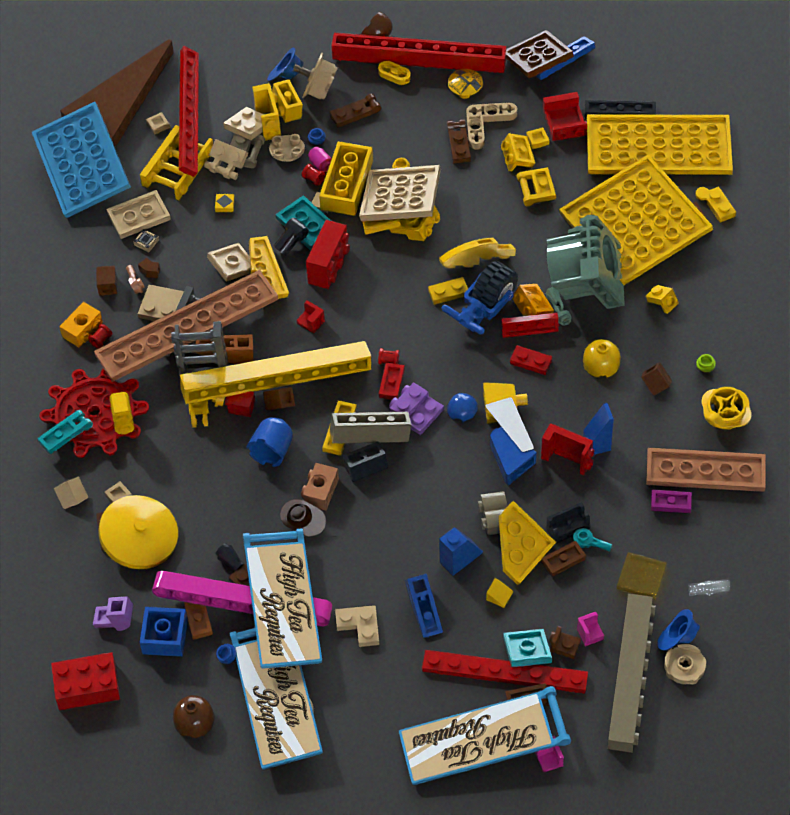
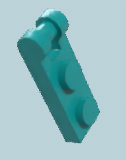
(64, 431)

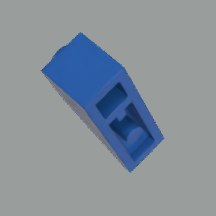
(600, 430)
(423, 605)

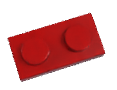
(531, 360)
(391, 381)

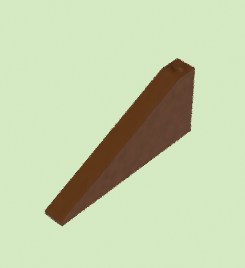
(125, 91)

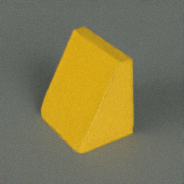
(499, 593)

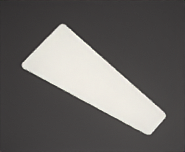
(510, 420)

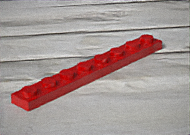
(501, 671)

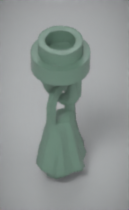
(554, 297)

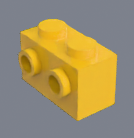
(287, 101)

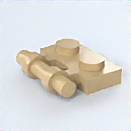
(224, 152)

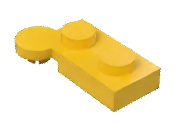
(717, 203)

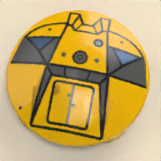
(465, 82)

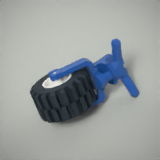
(489, 295)

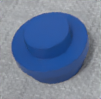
(316, 136)
(226, 653)

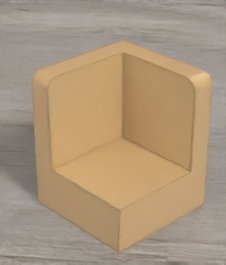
(71, 492)

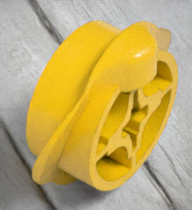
(728, 417)

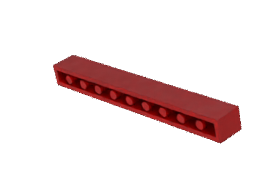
(419, 52)

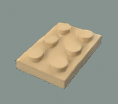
(138, 214)

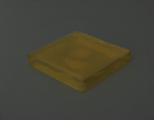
(641, 575)

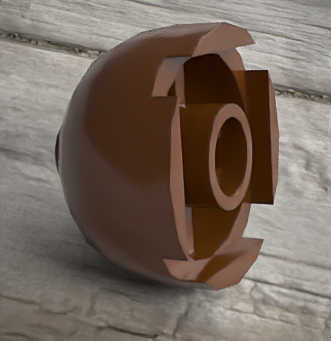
(379, 26)
(193, 716)

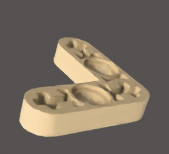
(478, 119)

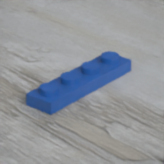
(579, 47)

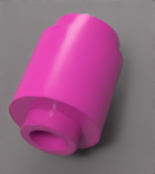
(319, 159)

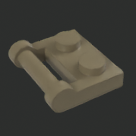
(244, 144)

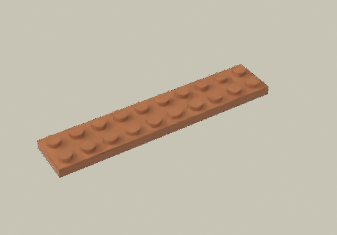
(155, 338)

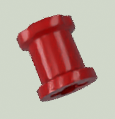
(313, 174)
(100, 336)
(388, 356)

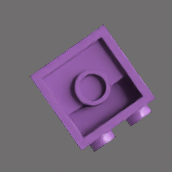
(419, 405)

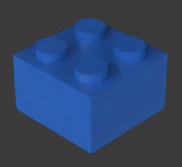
(163, 631)

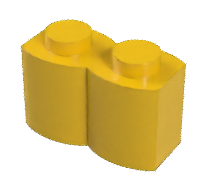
(121, 413)

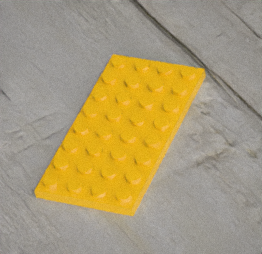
(673, 141)

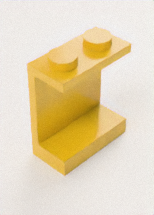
(265, 103)

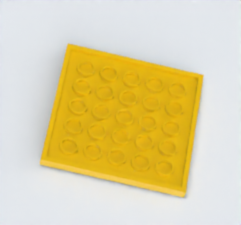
(643, 214)

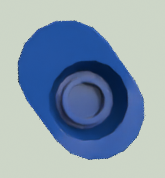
(286, 65)
(679, 631)

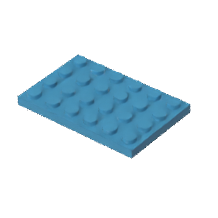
(80, 159)

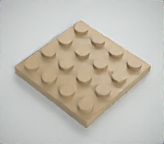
(400, 193)

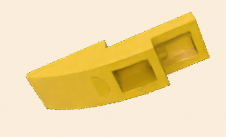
(470, 253)

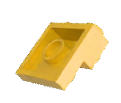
(418, 227)

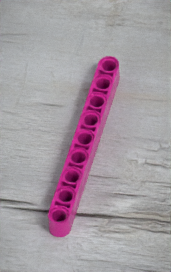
(219, 594)

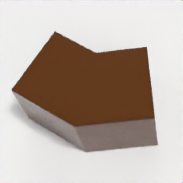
(149, 268)

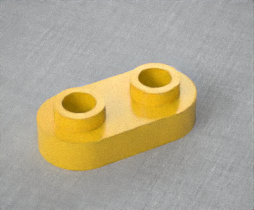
(394, 72)

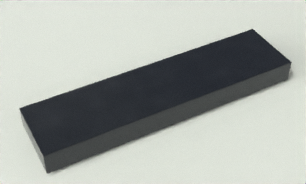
(607, 107)

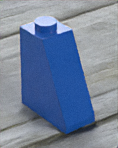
(509, 457)
(457, 551)

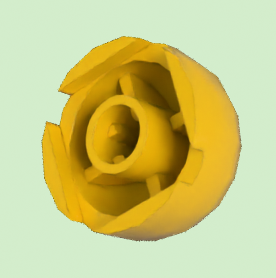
(601, 358)

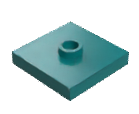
(527, 647)

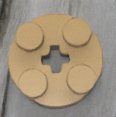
(681, 674)

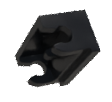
(365, 461)
(566, 522)

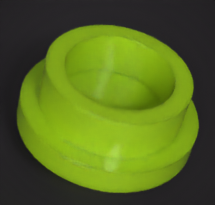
(705, 363)

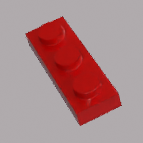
(530, 325)

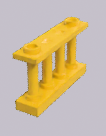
(159, 162)

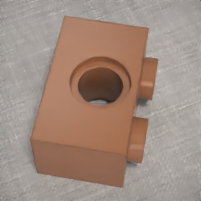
(327, 478)

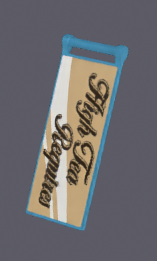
(282, 600)
(276, 707)
(482, 737)

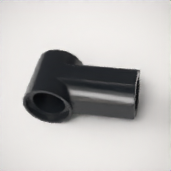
(294, 232)

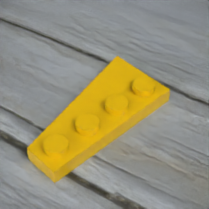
(263, 259)

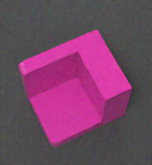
(589, 629)
(550, 758)

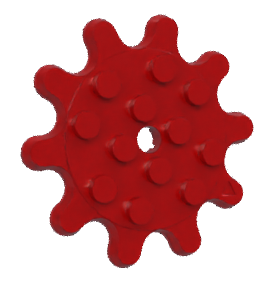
(90, 395)

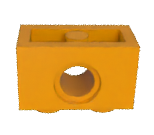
(81, 324)

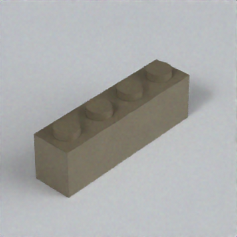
(370, 427)

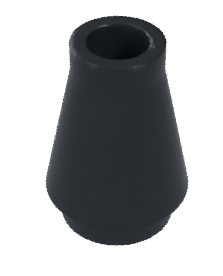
(229, 557)

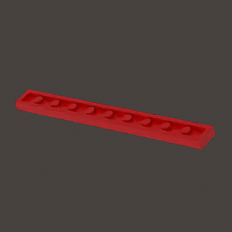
(188, 111)

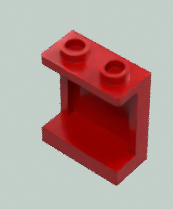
(564, 116)
(567, 445)

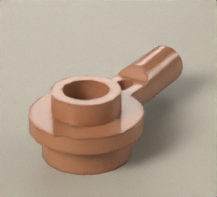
(136, 284)

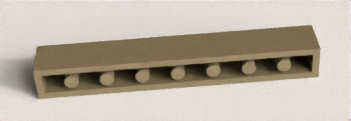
(630, 672)

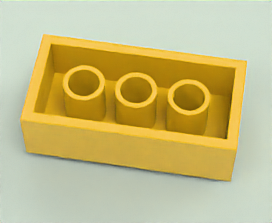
(346, 178)

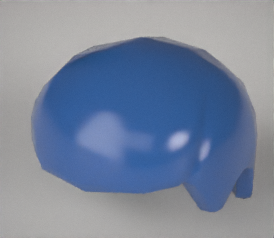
(462, 407)

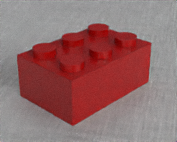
(327, 254)
(85, 681)

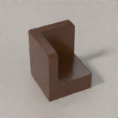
(106, 280)
(656, 378)
(279, 398)

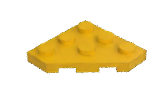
(521, 542)

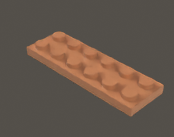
(705, 469)

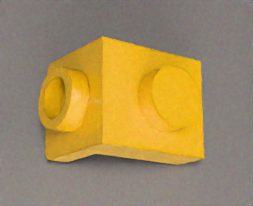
(663, 296)

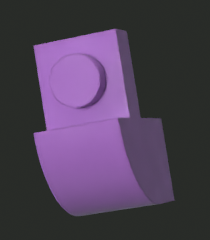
(115, 614)

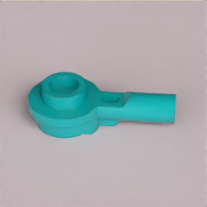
(585, 539)

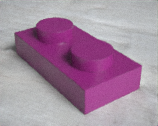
(671, 501)

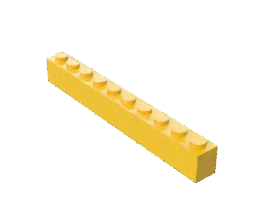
(275, 372)

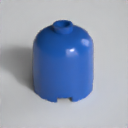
(270, 441)

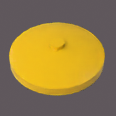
(138, 532)

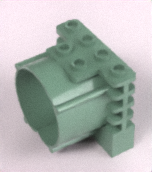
(587, 263)

